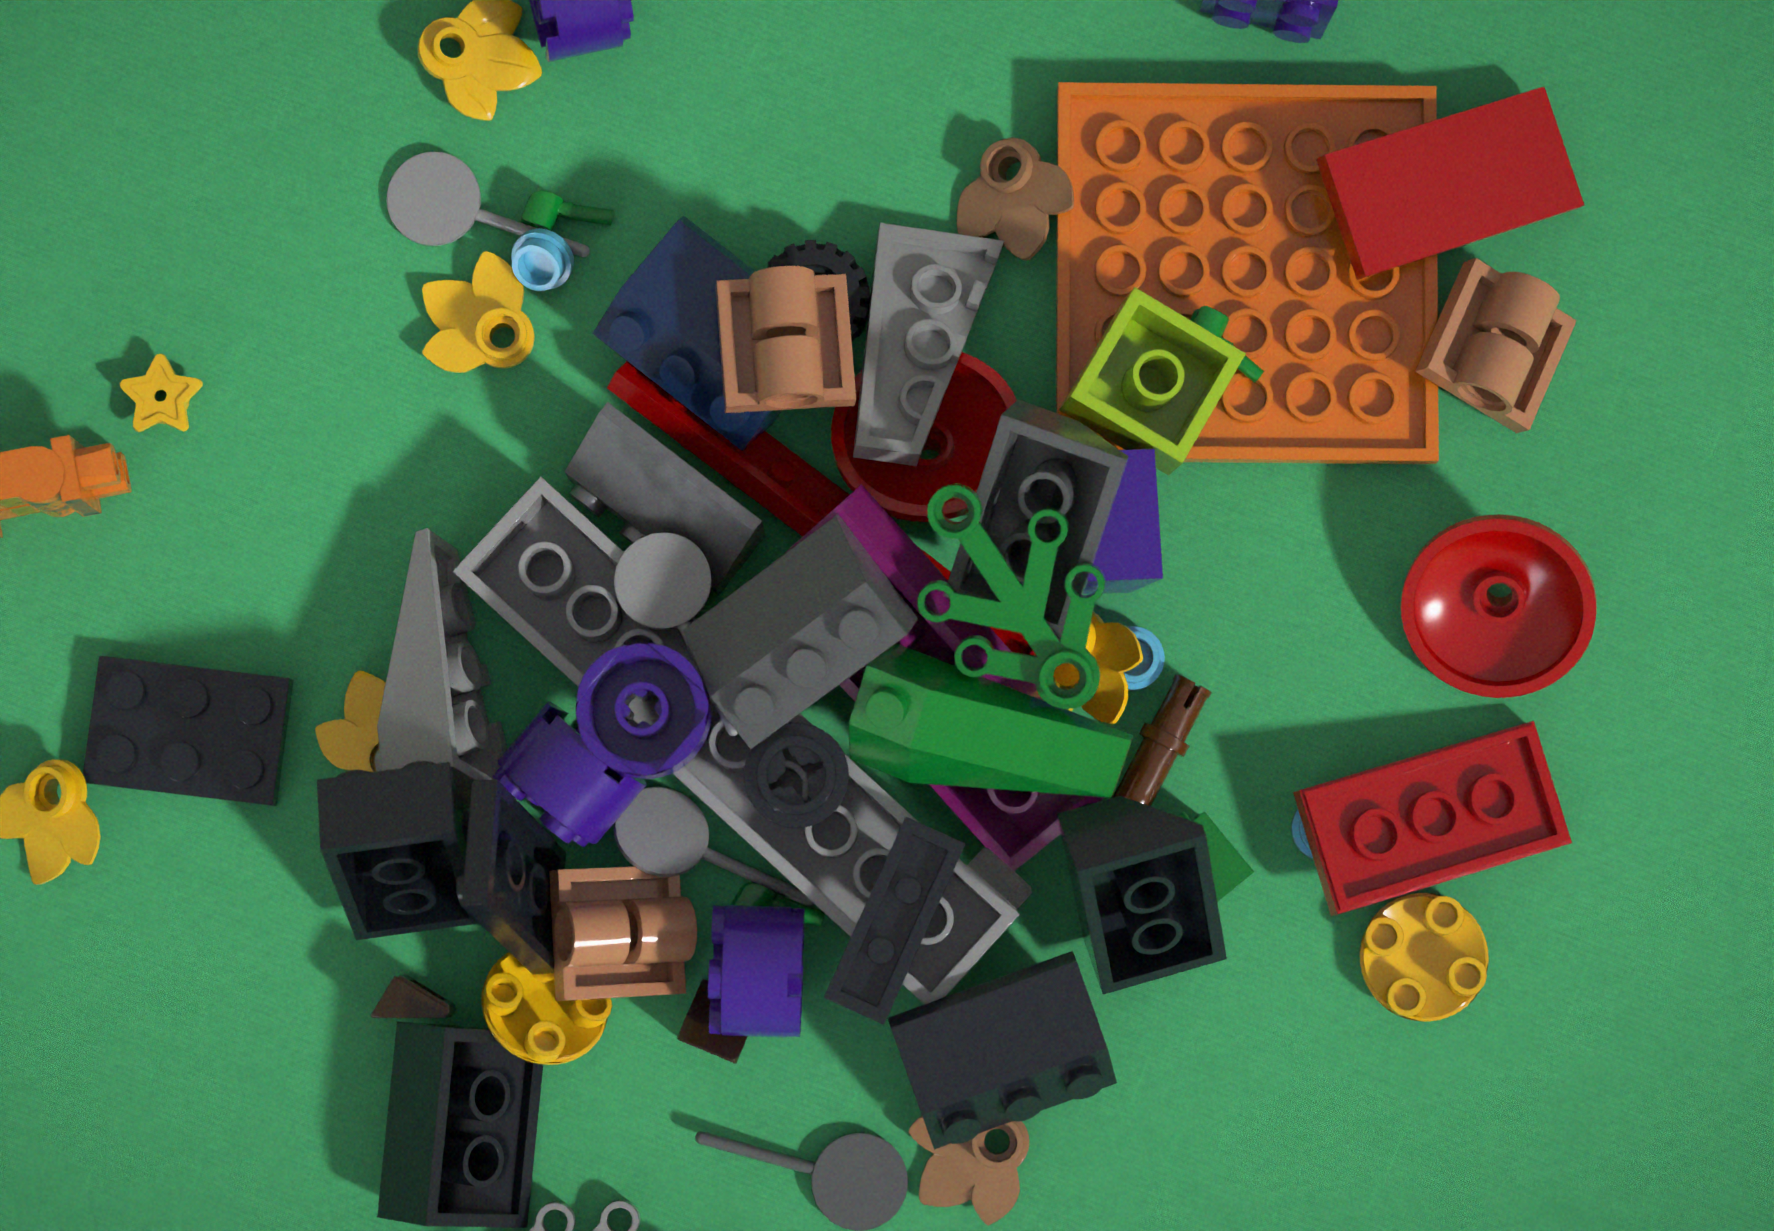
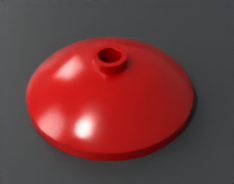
(959, 434)
(1490, 641)

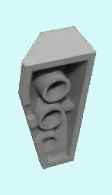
(434, 676)

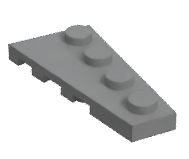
(917, 326)

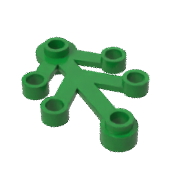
(1019, 606)

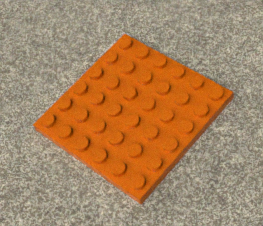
(1225, 208)

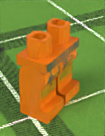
(60, 479)

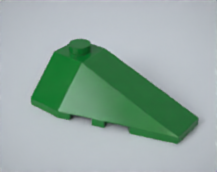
(958, 730)

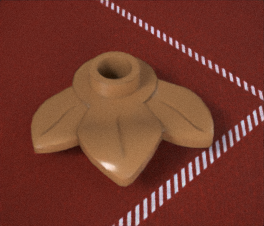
(1016, 207)
(973, 1172)

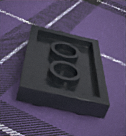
(187, 730)
(508, 874)

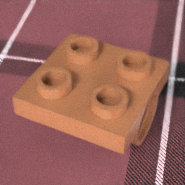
(785, 341)
(1498, 343)
(619, 933)

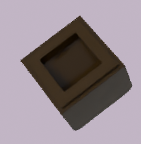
(412, 999)
(696, 1029)

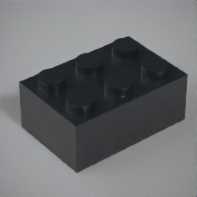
(394, 847)

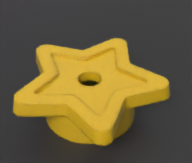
(178, 395)

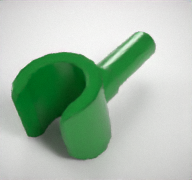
(545, 207)
(1216, 323)
(757, 895)

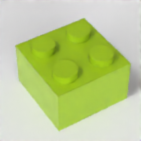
(1152, 380)

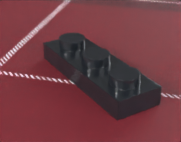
(894, 920)

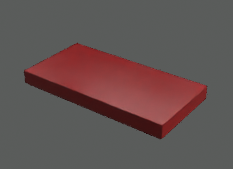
(1450, 182)
(1432, 818)

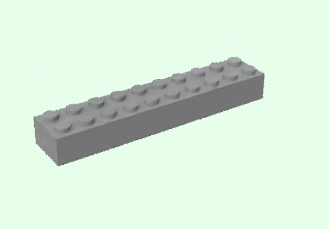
(556, 587)

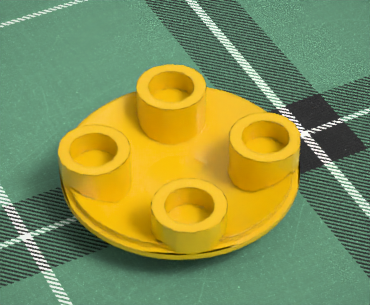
(1424, 957)
(531, 1022)

